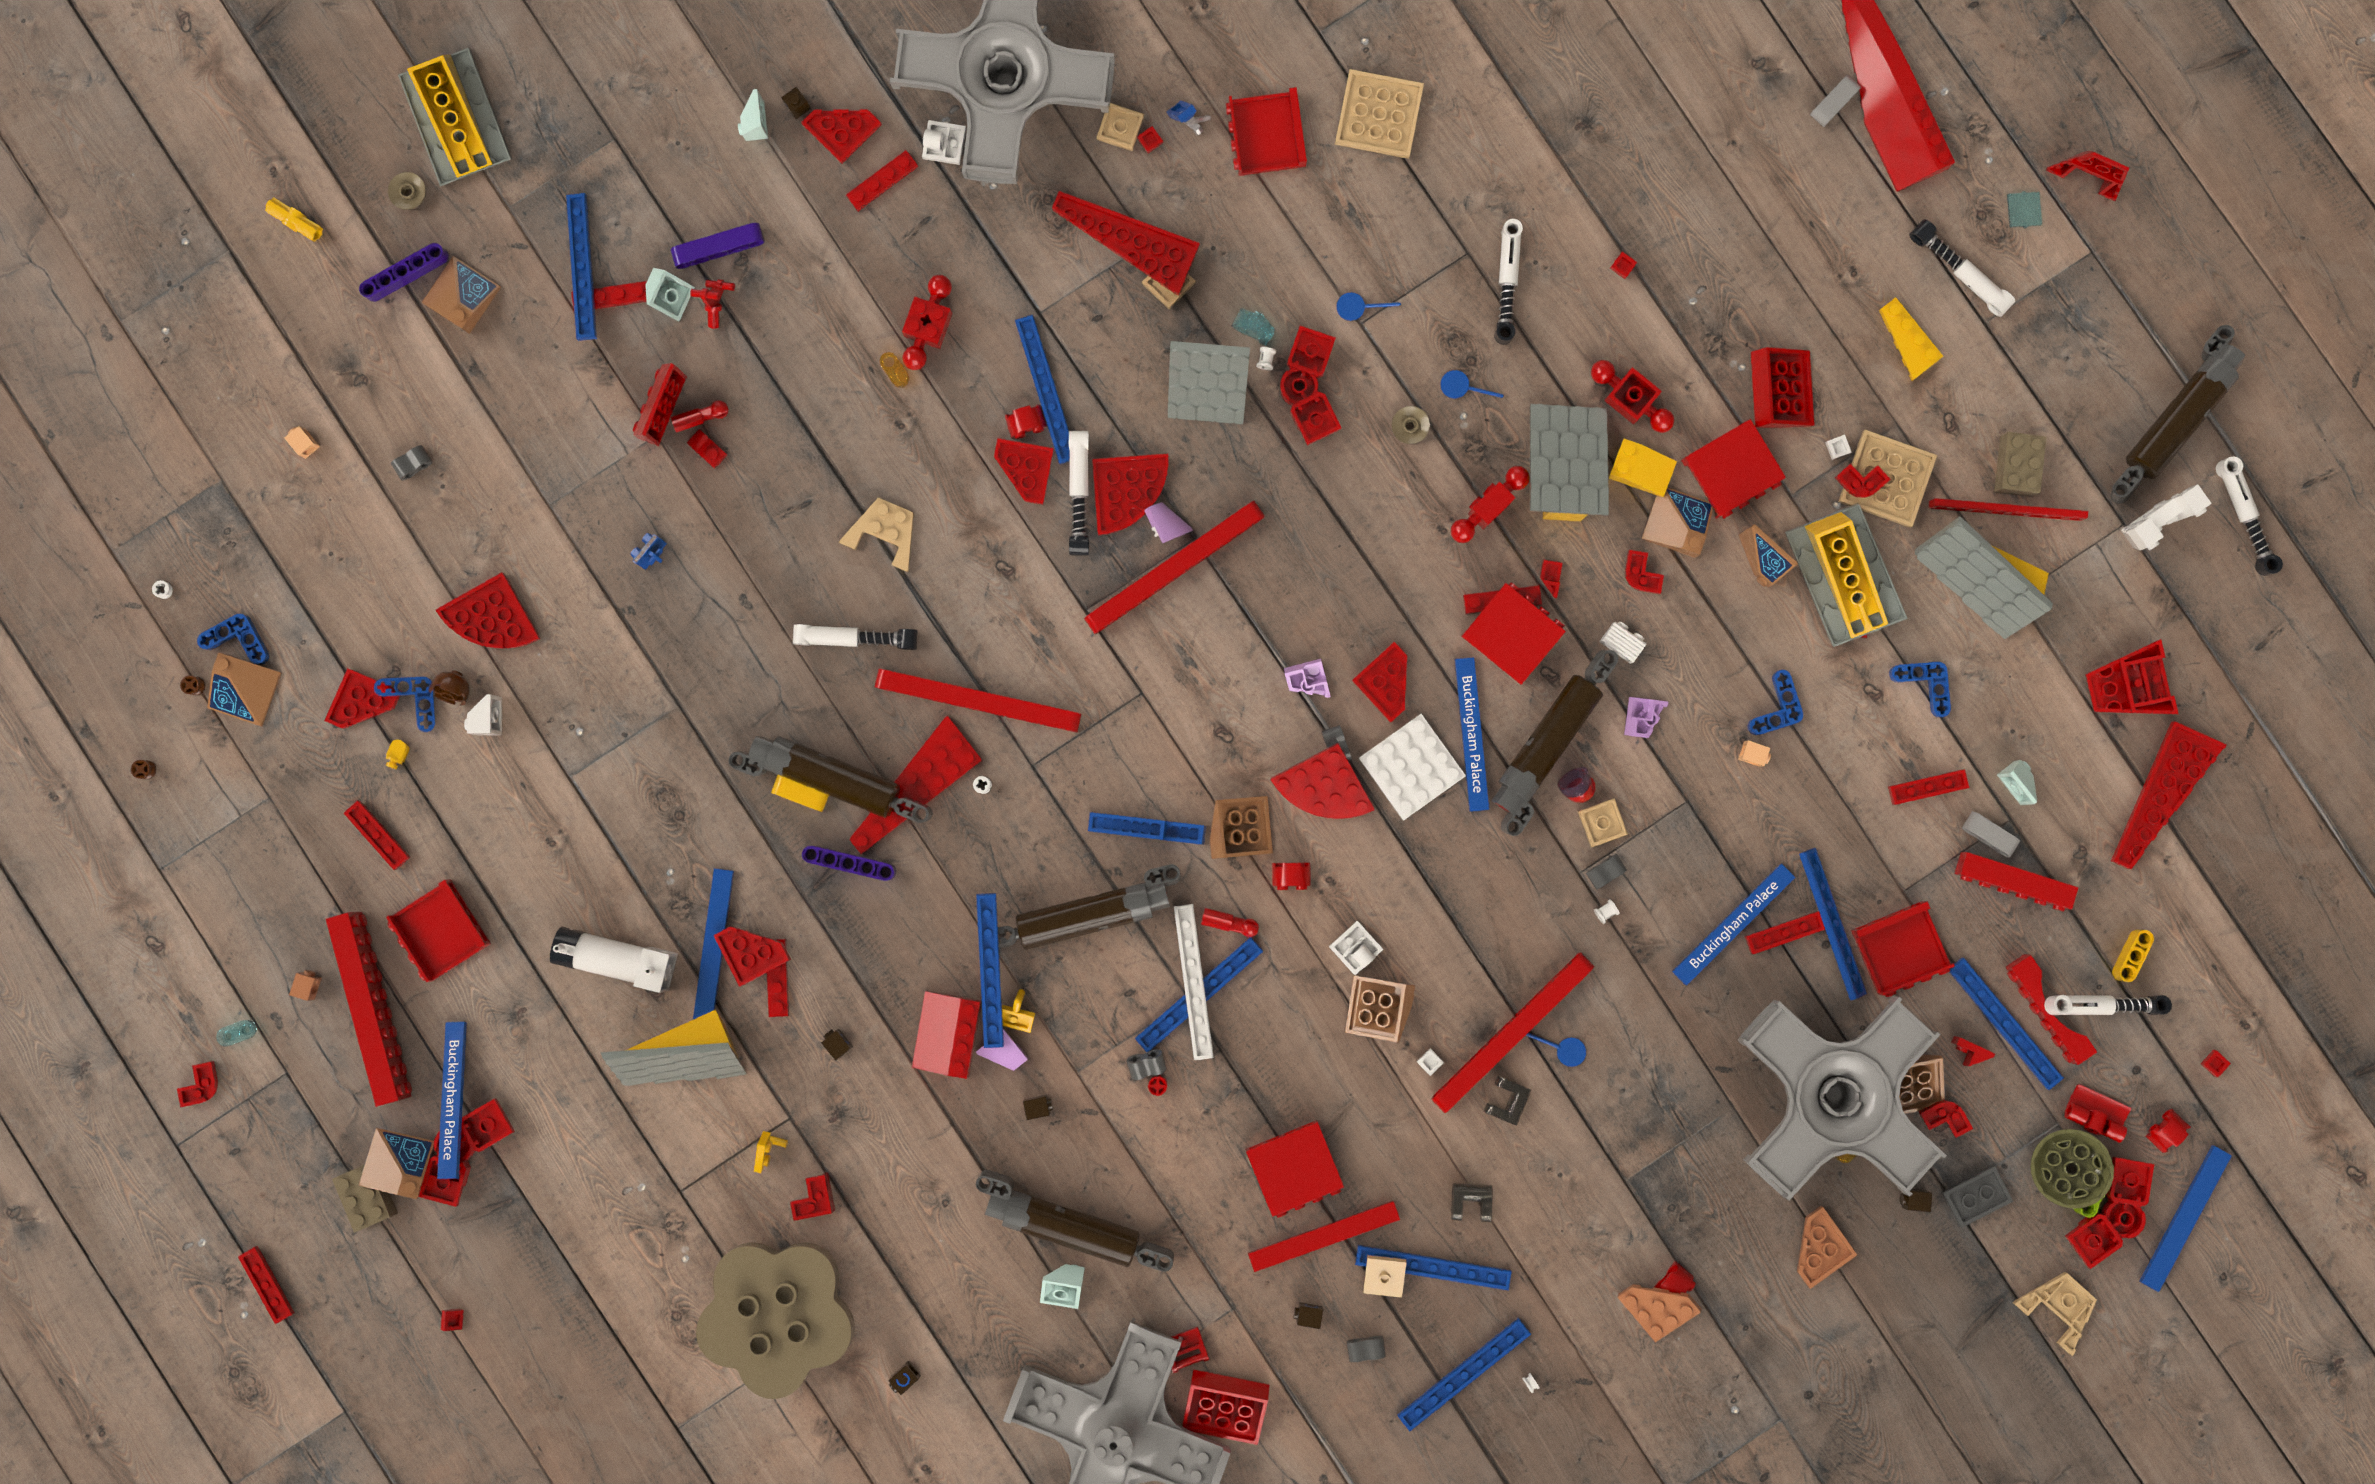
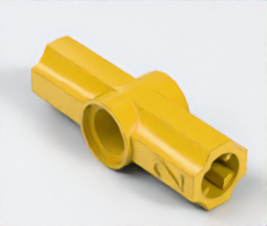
(294, 219)

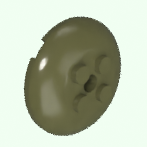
(2093, 1166)

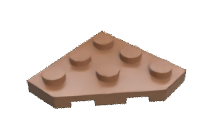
(1822, 1248)
(1658, 1309)

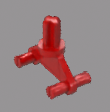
(712, 299)

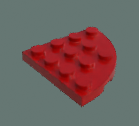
(1126, 489)
(490, 616)
(1324, 786)

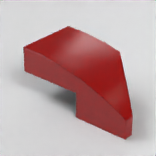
(1550, 575)

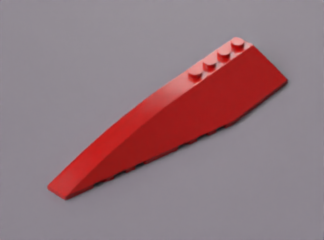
(1892, 100)

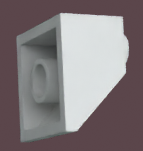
(485, 717)

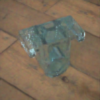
(1254, 326)

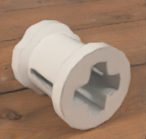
(1266, 358)
(977, 782)
(1606, 911)

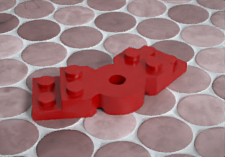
(1307, 364)
(478, 1132)
(2103, 1233)

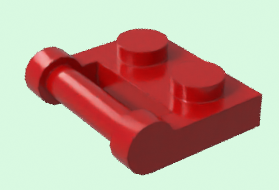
(1191, 1341)

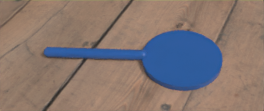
(1352, 306)
(1456, 384)
(1569, 1051)

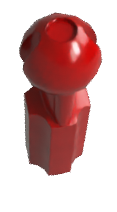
(698, 416)
(1228, 922)

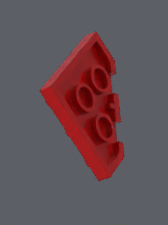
(841, 129)
(1025, 467)
(1385, 682)
(358, 701)
(750, 953)

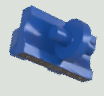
(649, 552)

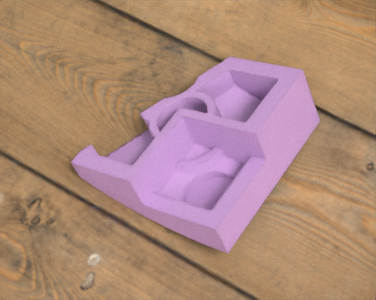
(1166, 522)
(1307, 678)
(1642, 716)
(1009, 1056)

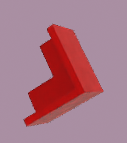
(819, 1201)

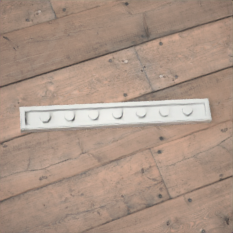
(1193, 982)

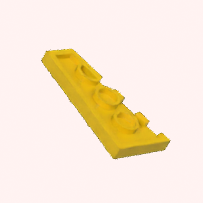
(1910, 340)

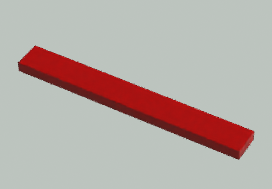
(2008, 509)
(1323, 1236)

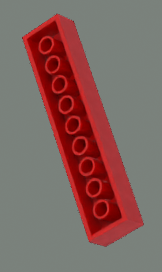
(369, 1008)

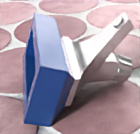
(1184, 113)

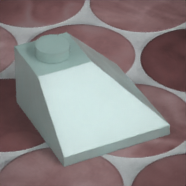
(753, 118)
(667, 293)
(2019, 782)
(1063, 1286)

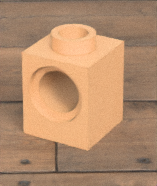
(301, 441)
(1754, 754)

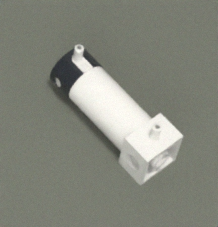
(645, 967)

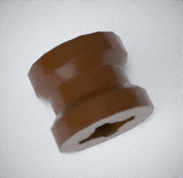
(187, 685)
(139, 772)

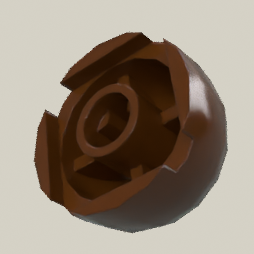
(450, 687)

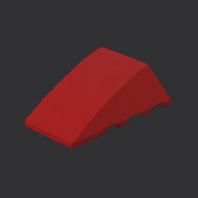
(2096, 165)
(2133, 684)

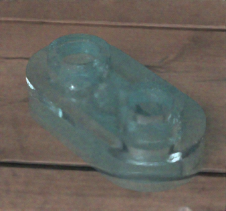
(237, 1033)

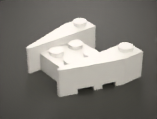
(2146, 529)

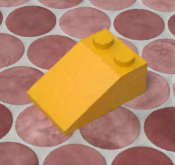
(1642, 468)

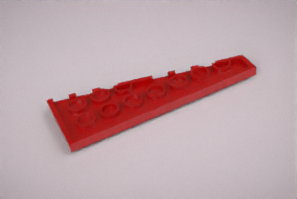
(1148, 248)
(932, 770)
(2175, 771)

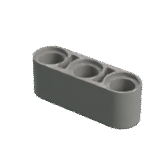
(1835, 100)
(1991, 834)

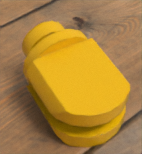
(396, 753)

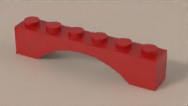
(2028, 977)

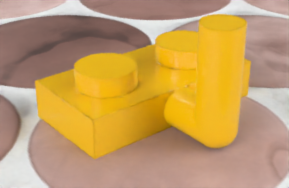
(1017, 1018)
(764, 1147)

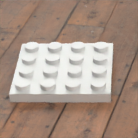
(1412, 767)

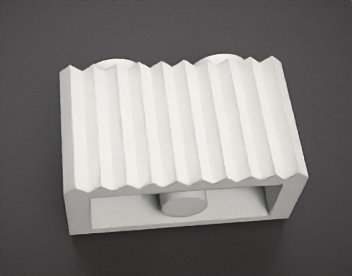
(1623, 642)

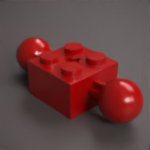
(931, 334)
(1632, 409)
(1489, 507)

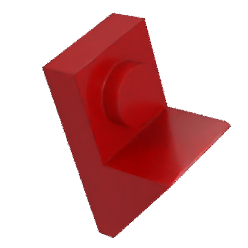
(706, 448)
(1975, 1053)

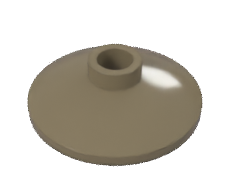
(401, 185)
(1417, 418)

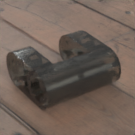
(1516, 1102)
(1471, 1193)

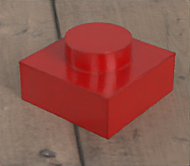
(1150, 139)
(1623, 265)
(2215, 1063)
(452, 1319)

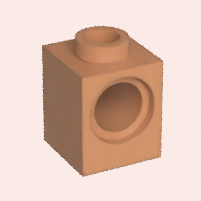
(305, 985)

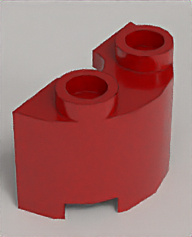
(1025, 420)
(1291, 875)
(2169, 1132)
(1676, 1280)

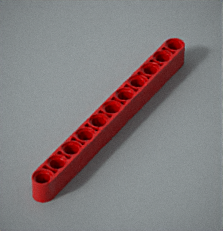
(1174, 567)
(978, 700)
(1512, 1032)

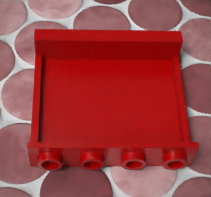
(1266, 133)
(1735, 469)
(1514, 632)
(438, 931)
(1902, 949)
(1294, 1169)

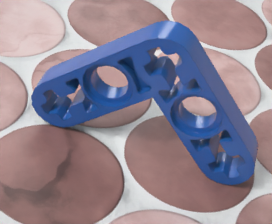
(241, 632)
(1933, 680)
(419, 695)
(1784, 713)

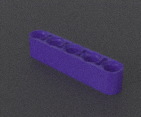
(717, 245)
(394, 272)
(839, 863)

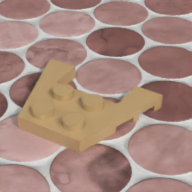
(887, 523)
(2066, 1300)

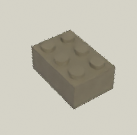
(2020, 464)
(362, 1204)

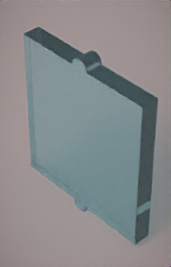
(2024, 209)

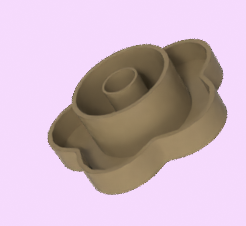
(775, 1316)

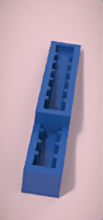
(1147, 828)

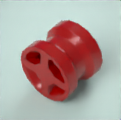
(1155, 1087)

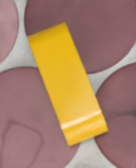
(799, 793)
(2124, 959)

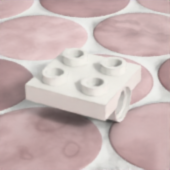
(943, 142)
(1356, 948)

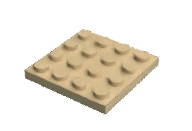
(1379, 113)
(1904, 465)

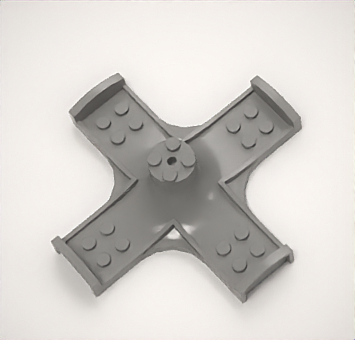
(1001, 75)
(1841, 1097)
(1120, 1423)

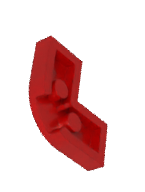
(1862, 486)
(1636, 574)
(205, 1087)
(1946, 1112)

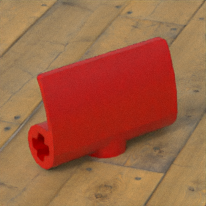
(2097, 1113)

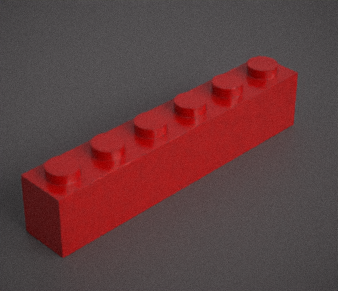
(2015, 880)

